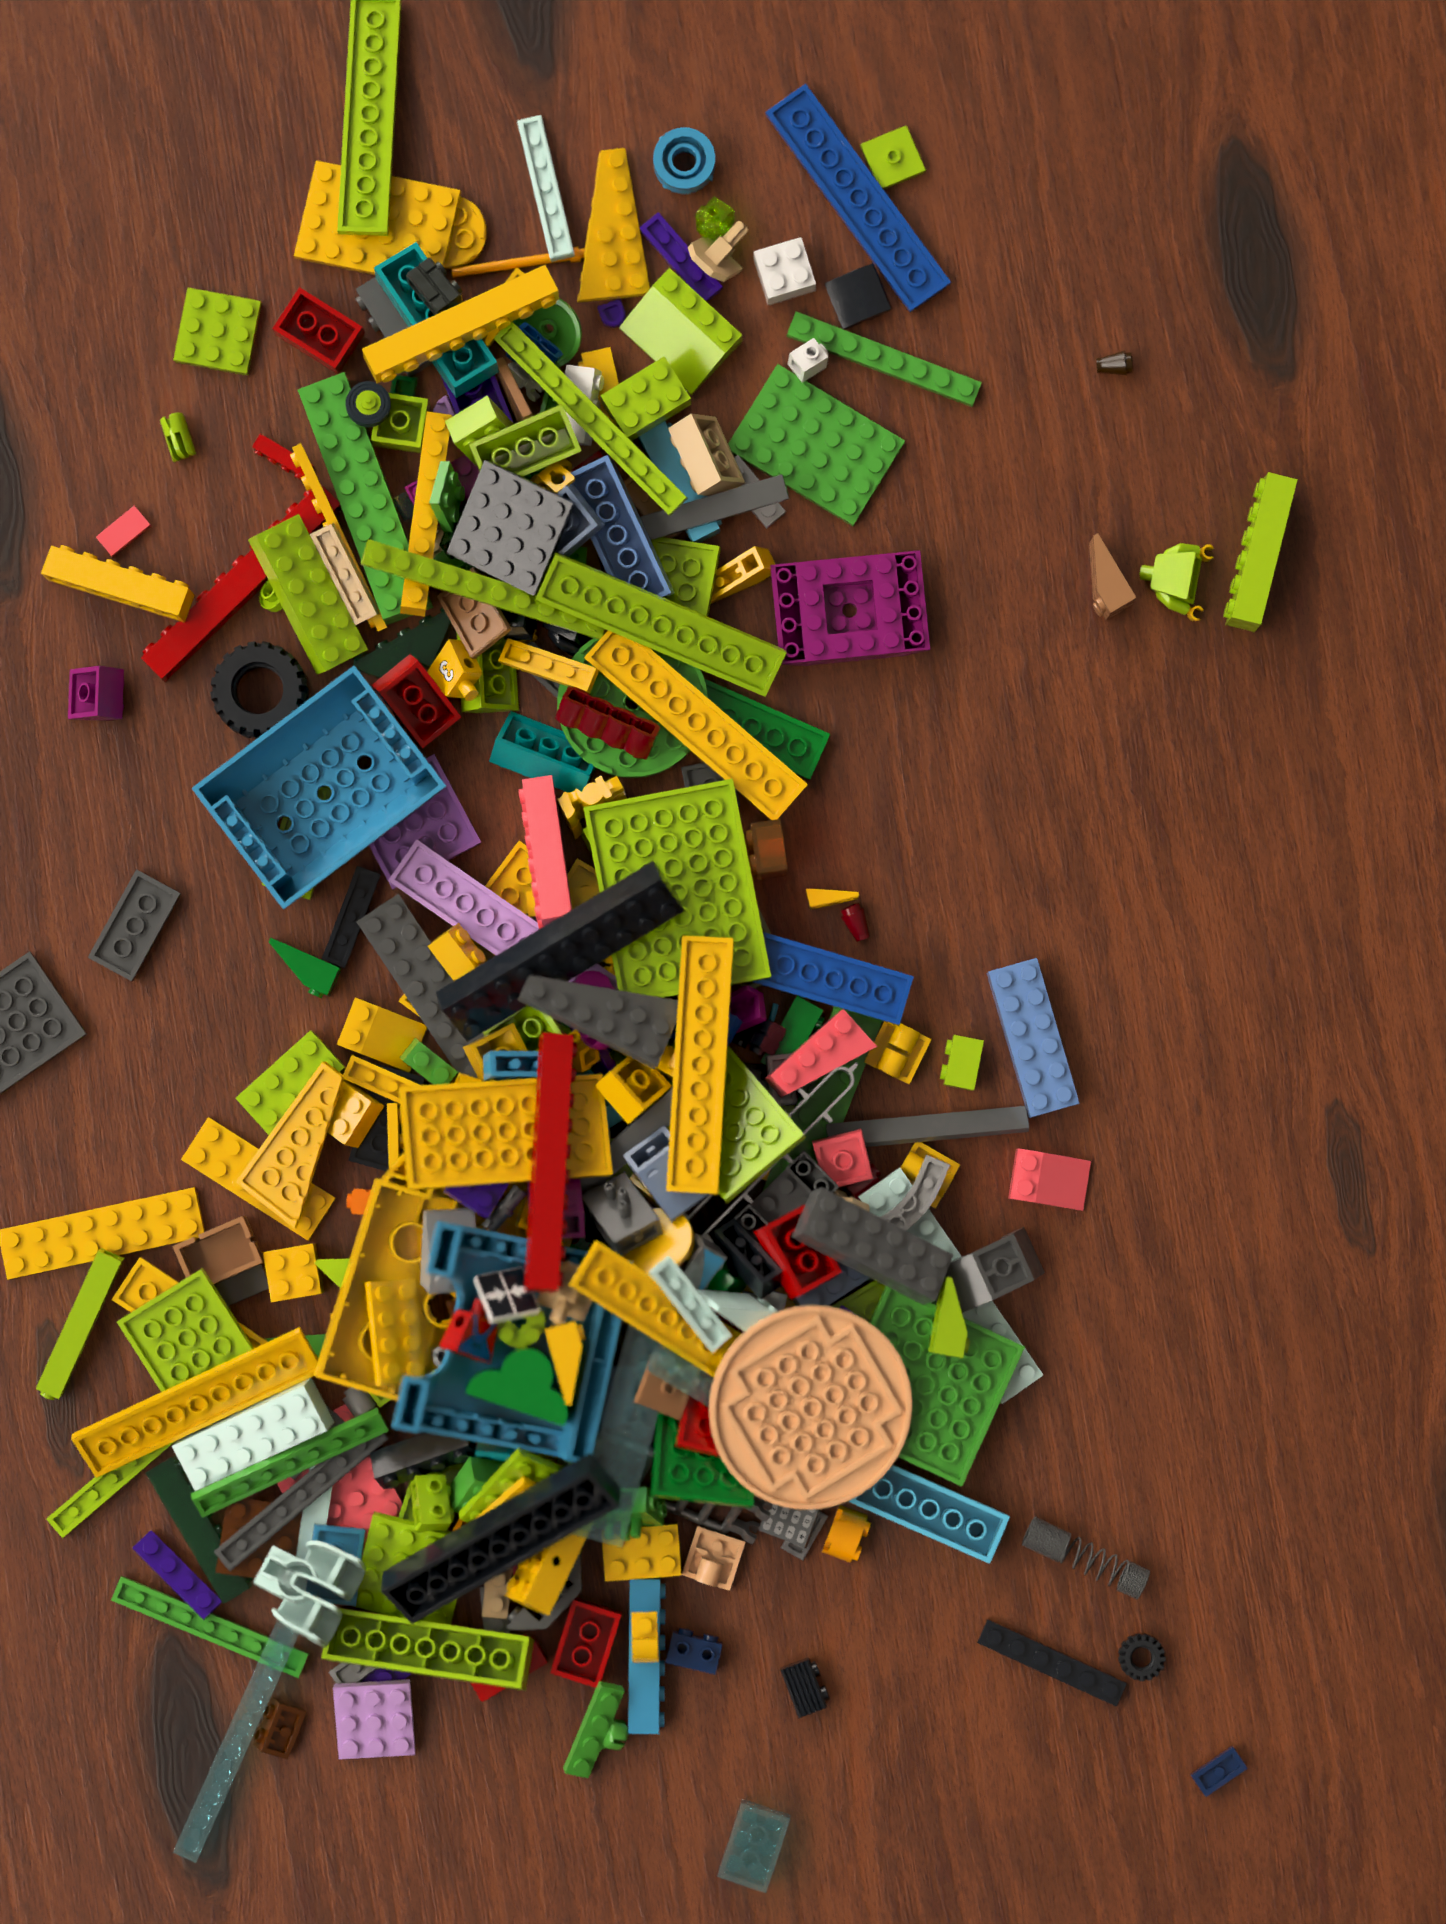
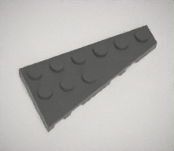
(620, 1019)

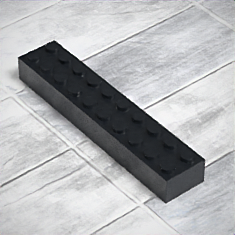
(561, 949)
(501, 1538)

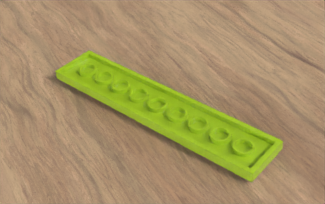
(369, 117)
(660, 624)

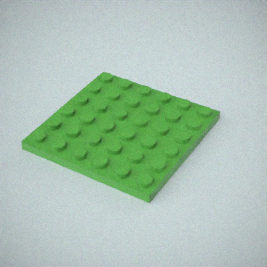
(950, 1394)

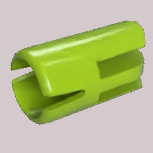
(177, 436)

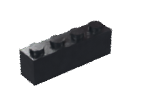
(418, 1457)

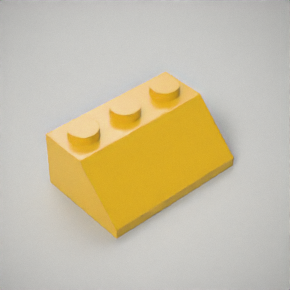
(503, 1039)

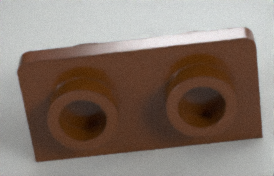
(279, 1728)

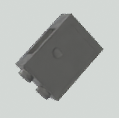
(621, 1214)

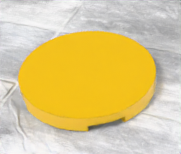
(467, 236)
(675, 1242)

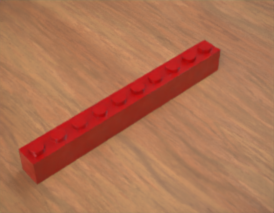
(224, 599)
(549, 1163)

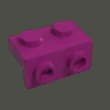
(748, 1006)

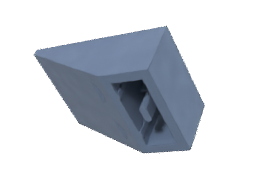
(650, 1165)

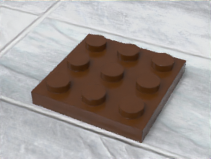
(241, 1513)

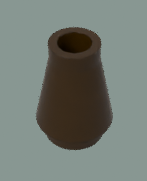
(1117, 363)

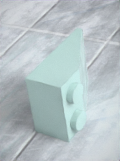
(738, 1307)

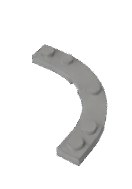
(920, 1195)

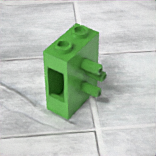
(645, 1512)

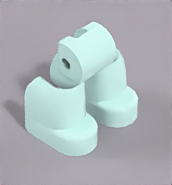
(300, 1610)

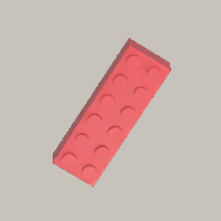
(545, 849)

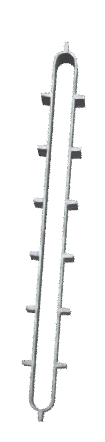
(824, 1115)

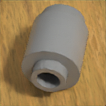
(358, 1401)

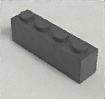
(383, 314)

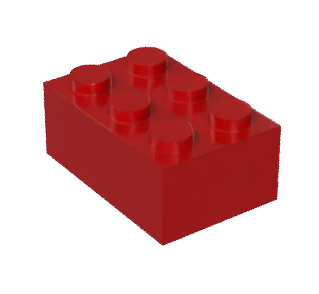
(318, 330)
(416, 701)
(801, 1265)
(586, 1642)

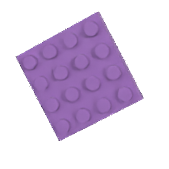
(437, 824)

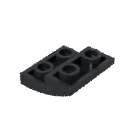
(858, 296)

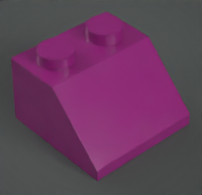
(96, 693)

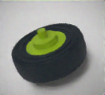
(368, 404)

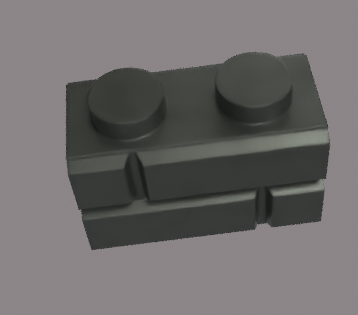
(433, 287)

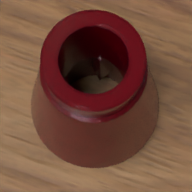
(855, 920)

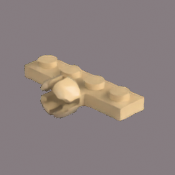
(494, 1602)

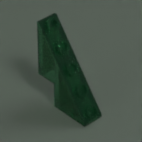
(421, 642)

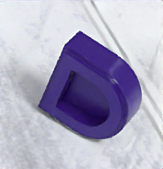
(612, 313)

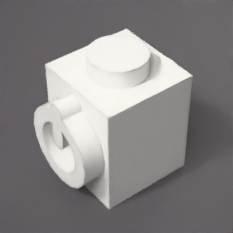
(808, 360)

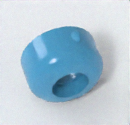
(687, 141)

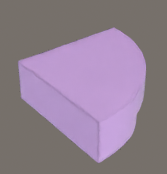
(443, 406)

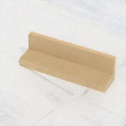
(344, 574)

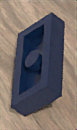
(1218, 1771)

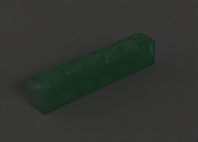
(200, 1533)

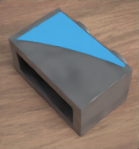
(703, 1262)

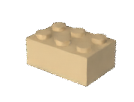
(705, 455)

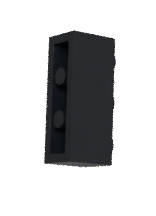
(748, 1259)

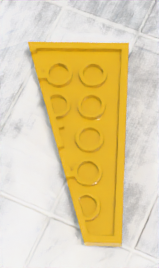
(613, 247)
(288, 1157)

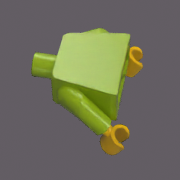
(1176, 577)

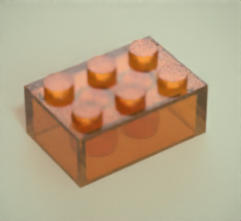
(768, 850)

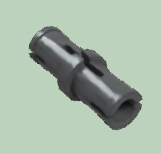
(504, 1208)

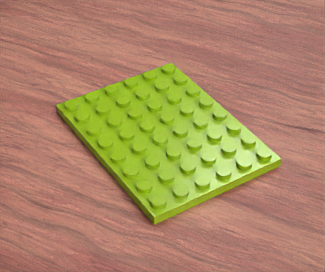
(703, 854)

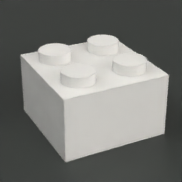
(784, 271)

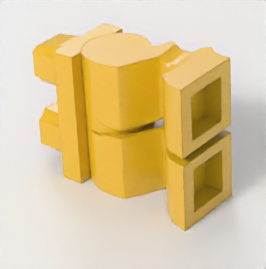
(593, 793)

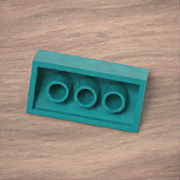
(538, 752)

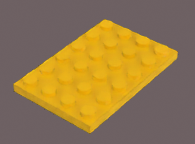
(417, 214)

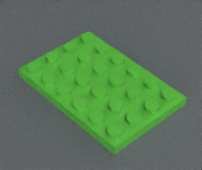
(815, 444)

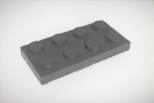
(134, 925)

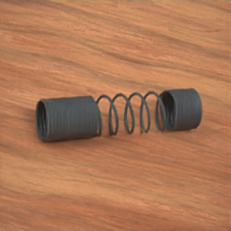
(1053, 1543)

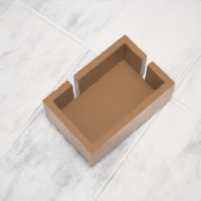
(221, 1252)

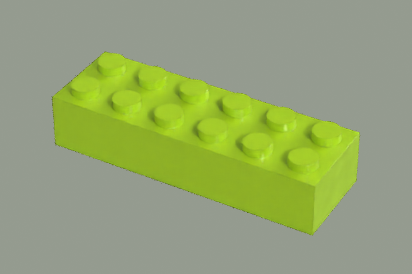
(1261, 551)
(307, 594)

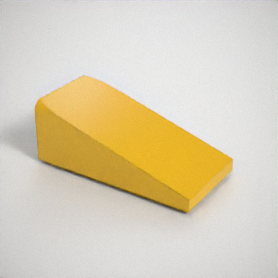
(821, 898)

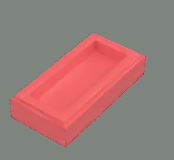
(123, 531)

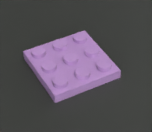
(374, 1719)

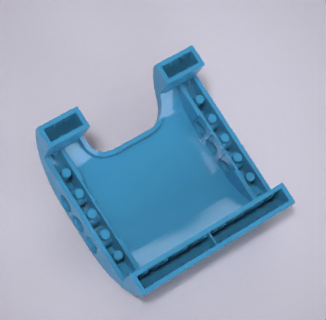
(439, 1399)

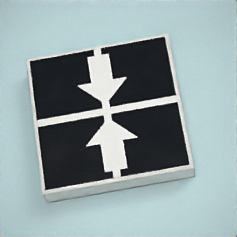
(504, 1295)

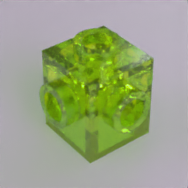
(714, 219)

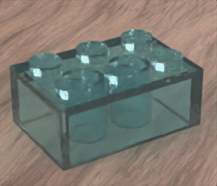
(753, 1845)

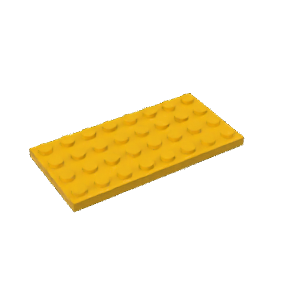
(486, 1132)

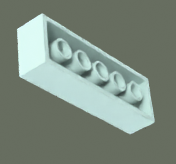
(253, 1434)

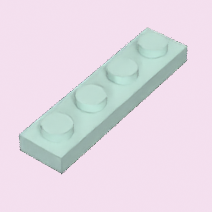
(690, 1304)

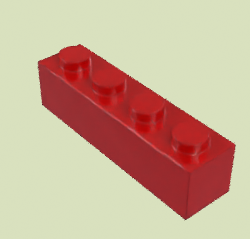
(277, 454)

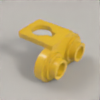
(552, 476)

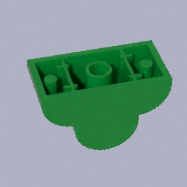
(521, 1385)

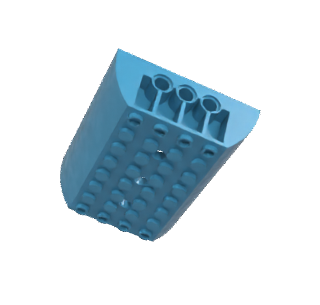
(290, 764)

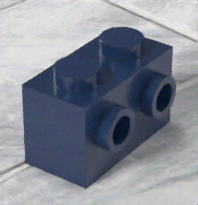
(694, 1651)

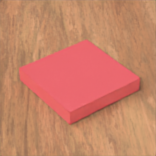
(844, 1158)

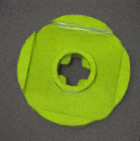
(522, 1337)

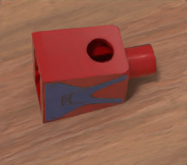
(471, 1334)

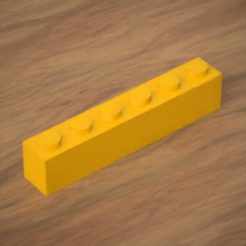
(118, 583)

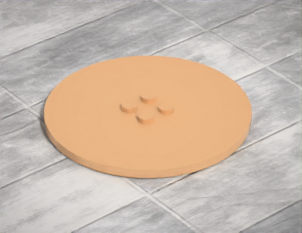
(810, 1407)

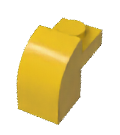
(644, 1637)

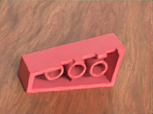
(825, 1050)

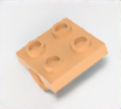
(713, 1558)

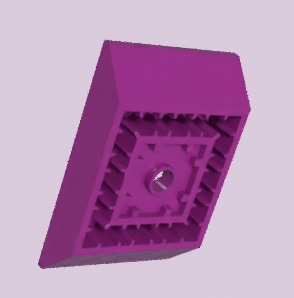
(880, 586)

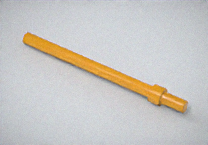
(513, 264)

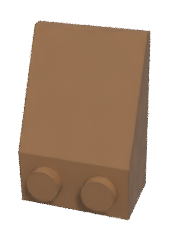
(1109, 586)

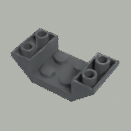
(785, 1193)
(994, 1270)
(524, 1618)

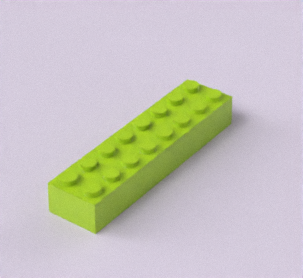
(431, 1649)

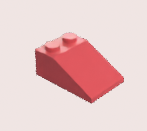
(1049, 1179)

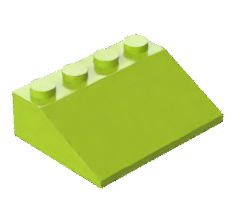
(682, 328)

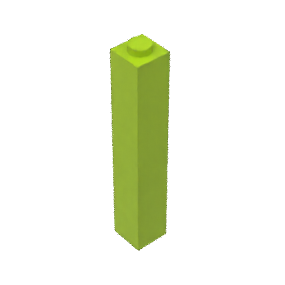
(79, 1324)

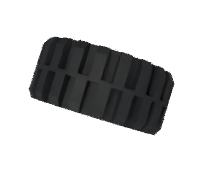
(236, 666)

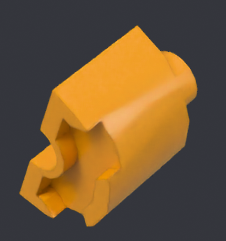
(846, 1533)

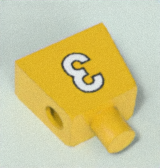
(456, 671)

